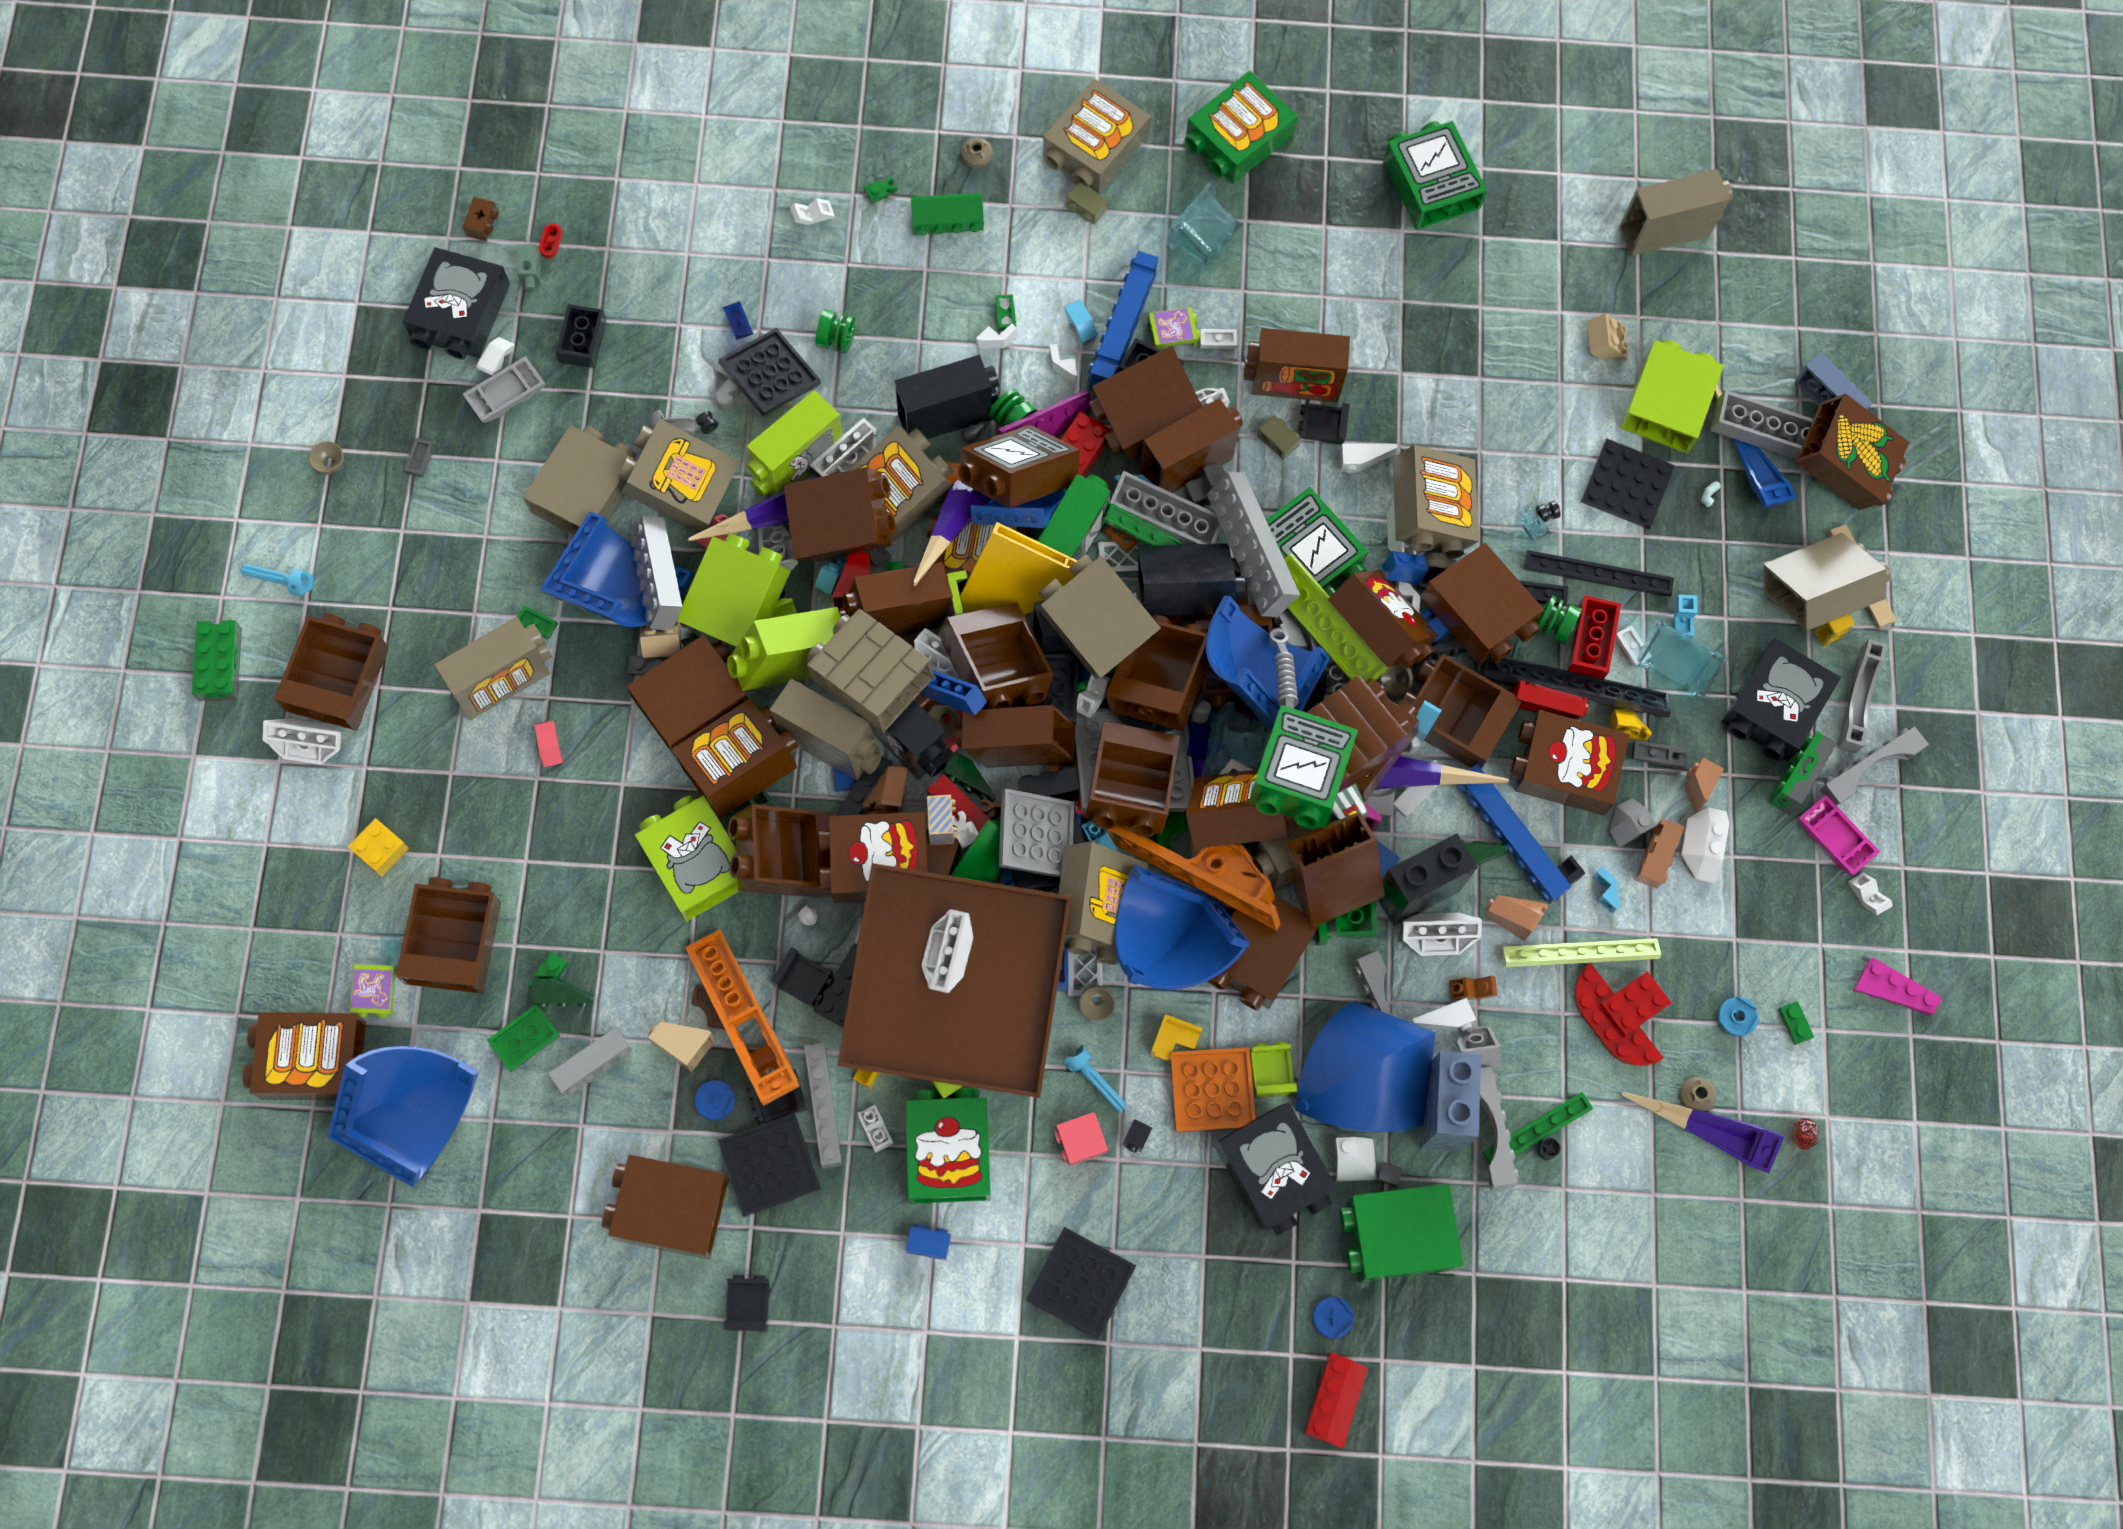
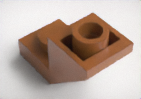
(1473, 988)

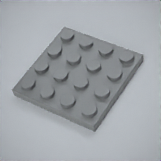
(1034, 832)

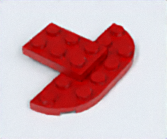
(1619, 1015)

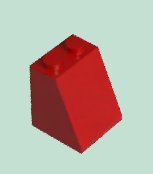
(856, 565)

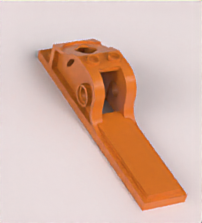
(1218, 871)
(736, 1005)

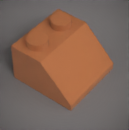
(1701, 782)

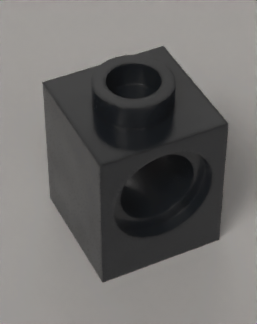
(1137, 1136)

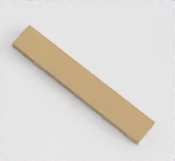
(1879, 611)

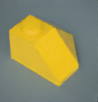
(1629, 722)

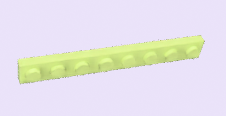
(1581, 952)

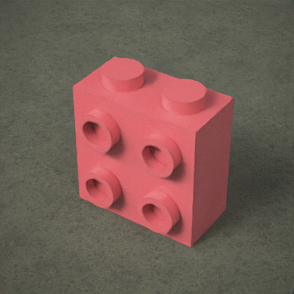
(1081, 1139)

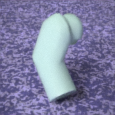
(1706, 497)

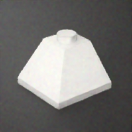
(1354, 1159)

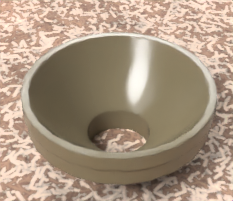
(976, 159)
(323, 451)
(1438, 562)
(1390, 680)
(937, 714)
(1097, 1011)
(1689, 1098)

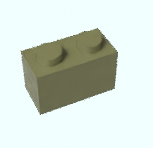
(1086, 203)
(1278, 437)

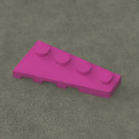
(1888, 984)

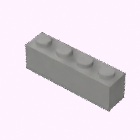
(589, 1062)

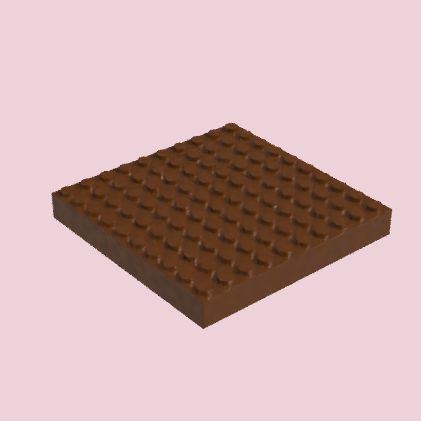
(993, 1021)

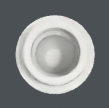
(808, 916)

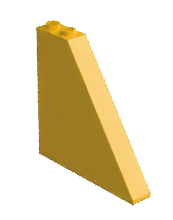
(1013, 571)

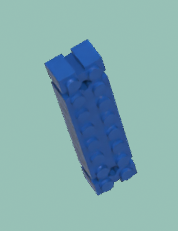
(1124, 318)

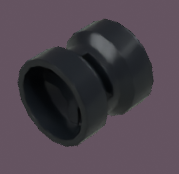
(1548, 511)
(1551, 1146)

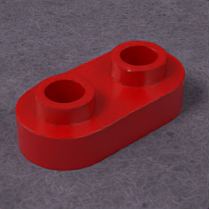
(550, 242)

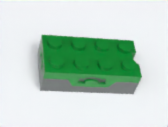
(216, 661)
(1802, 772)

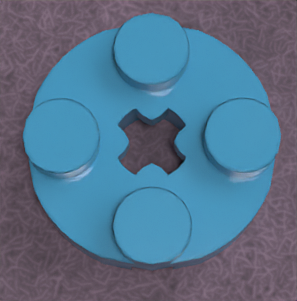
(1748, 1014)

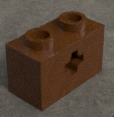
(480, 219)

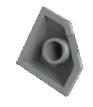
(1630, 822)
(1483, 1042)

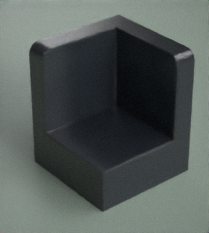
(1571, 870)

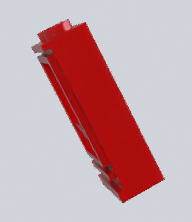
(1549, 700)

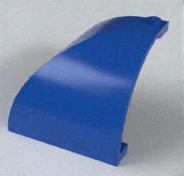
(601, 575)
(1245, 662)
(1172, 933)
(1367, 1072)
(401, 1107)

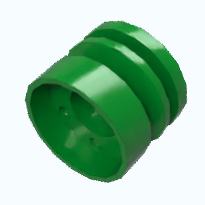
(834, 330)
(1010, 408)
(1558, 619)

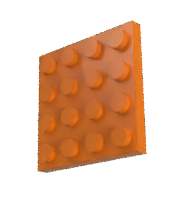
(1212, 1089)

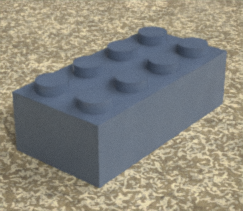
(1824, 381)

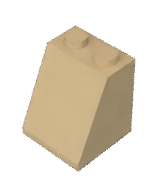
(682, 1043)

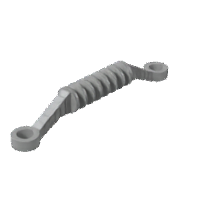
(1284, 669)

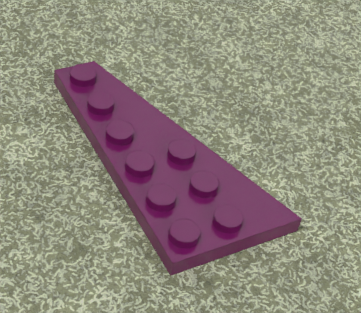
(1054, 418)

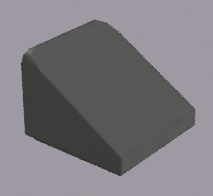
(1389, 1174)

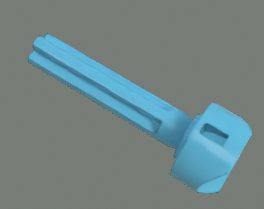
(294, 581)
(1080, 1062)

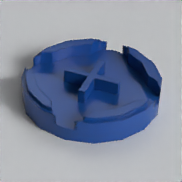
(714, 1100)
(1333, 1317)

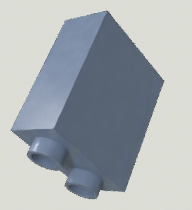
(1452, 1102)

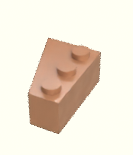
(1659, 853)

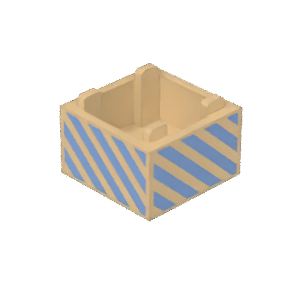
(940, 819)

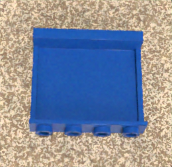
(1030, 514)

